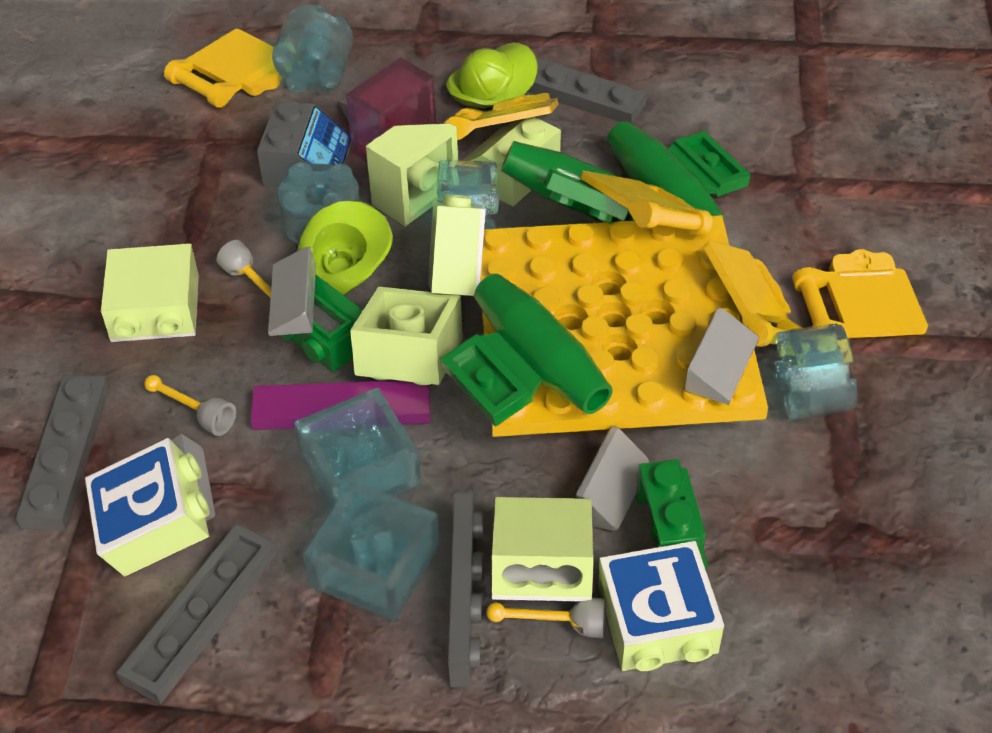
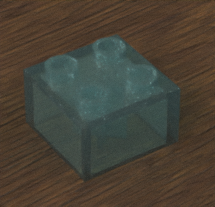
(359, 444)
(372, 550)

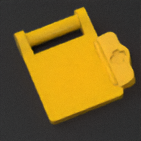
(234, 62)
(504, 111)
(651, 204)
(752, 291)
(866, 293)

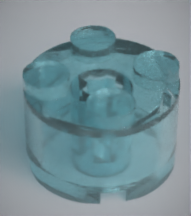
(312, 49)
(470, 180)
(311, 189)
(815, 371)

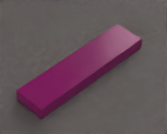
(284, 404)

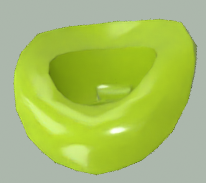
(493, 76)
(347, 243)

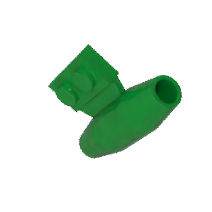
(687, 169)
(558, 179)
(527, 349)

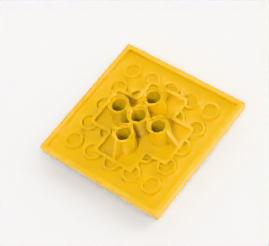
(637, 308)

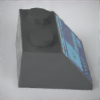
(300, 135)

